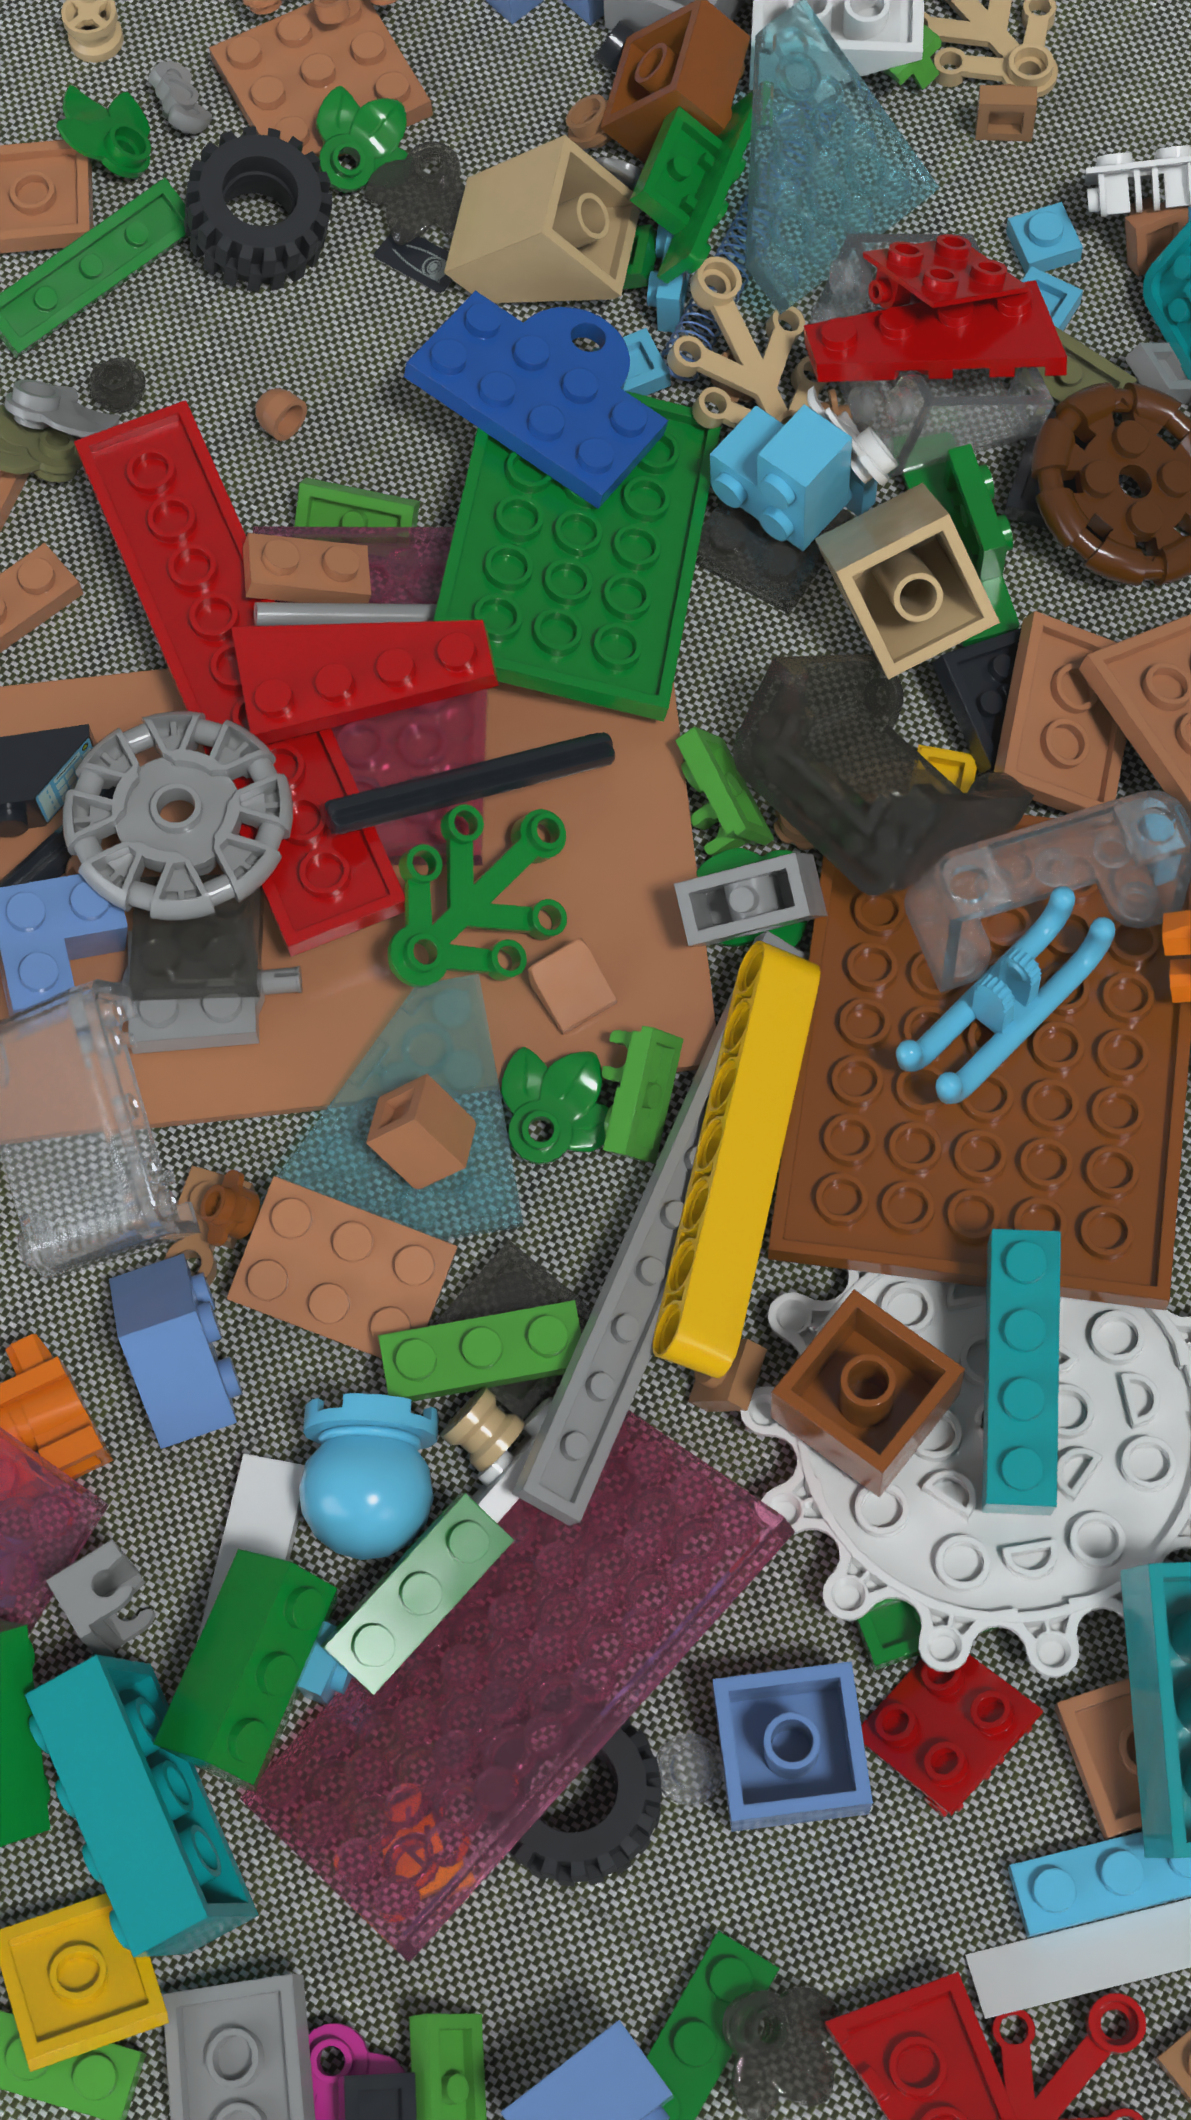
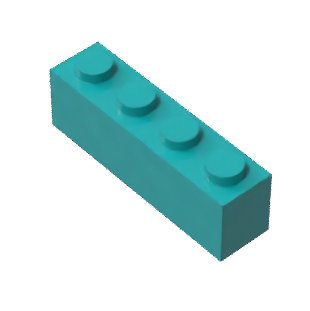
(1021, 1372)

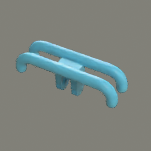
(1009, 1000)

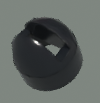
(612, 48)

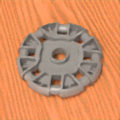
(186, 847)

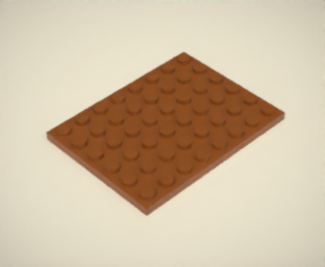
(1059, 1138)

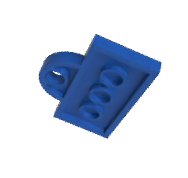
(542, 392)

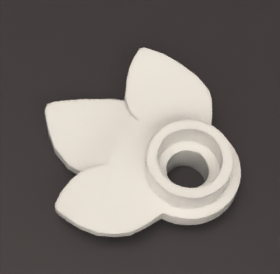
(869, 454)

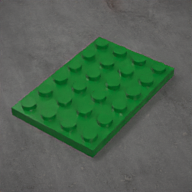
(578, 592)

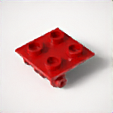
(937, 274)
(948, 1729)

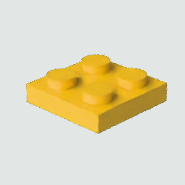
(76, 1983)

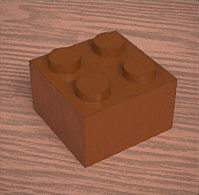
(677, 61)
(866, 1392)

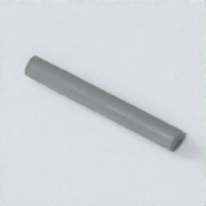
(339, 613)

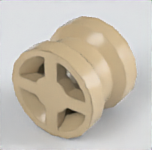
(105, 31)
(483, 1429)

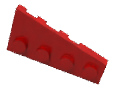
(934, 341)
(350, 672)
(924, 2055)

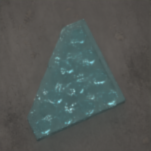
(819, 159)
(439, 1034)

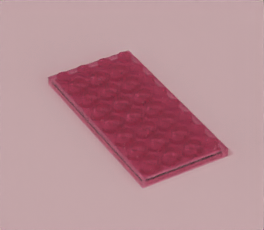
(517, 1688)

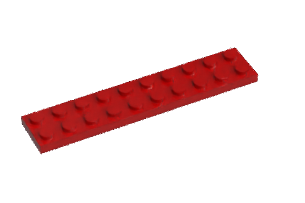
(190, 578)

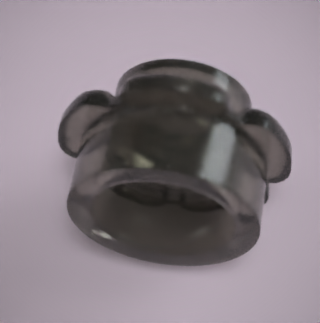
(120, 396)

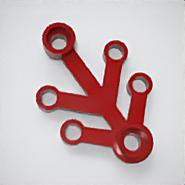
(1078, 2066)

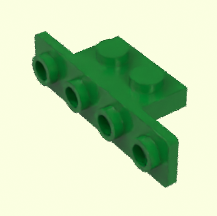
(688, 182)
(966, 495)

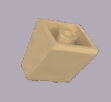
(544, 229)
(907, 580)

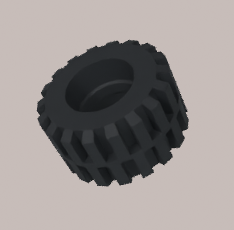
(261, 167)
(618, 1837)

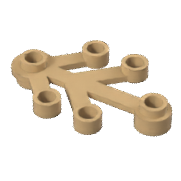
(989, 29)
(751, 373)

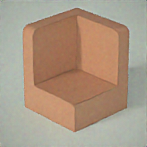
(421, 1132)

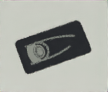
(418, 260)

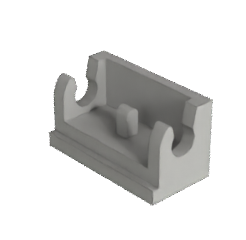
(94, 1592)

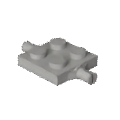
(205, 1022)

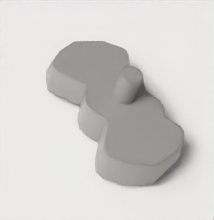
(179, 97)

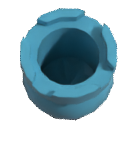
(367, 1482)

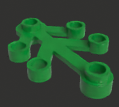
(470, 901)

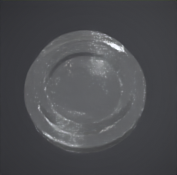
(689, 1769)

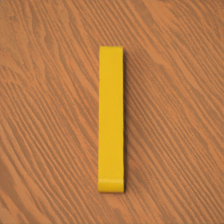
(736, 1161)

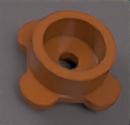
(229, 1209)

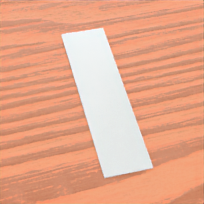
(1082, 1959)

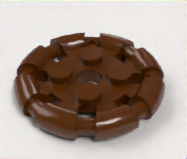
(1100, 501)

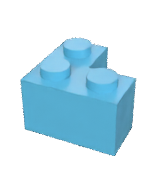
(784, 474)

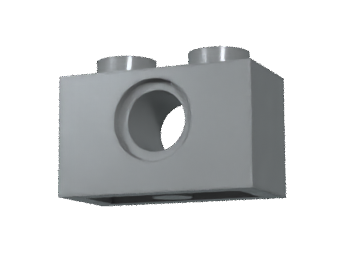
(750, 899)

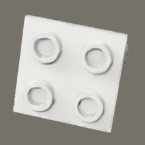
(1116, 169)

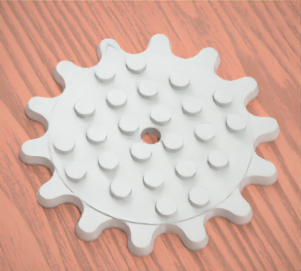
(926, 1535)

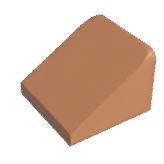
(571, 985)

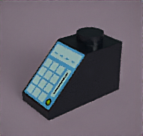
(37, 774)

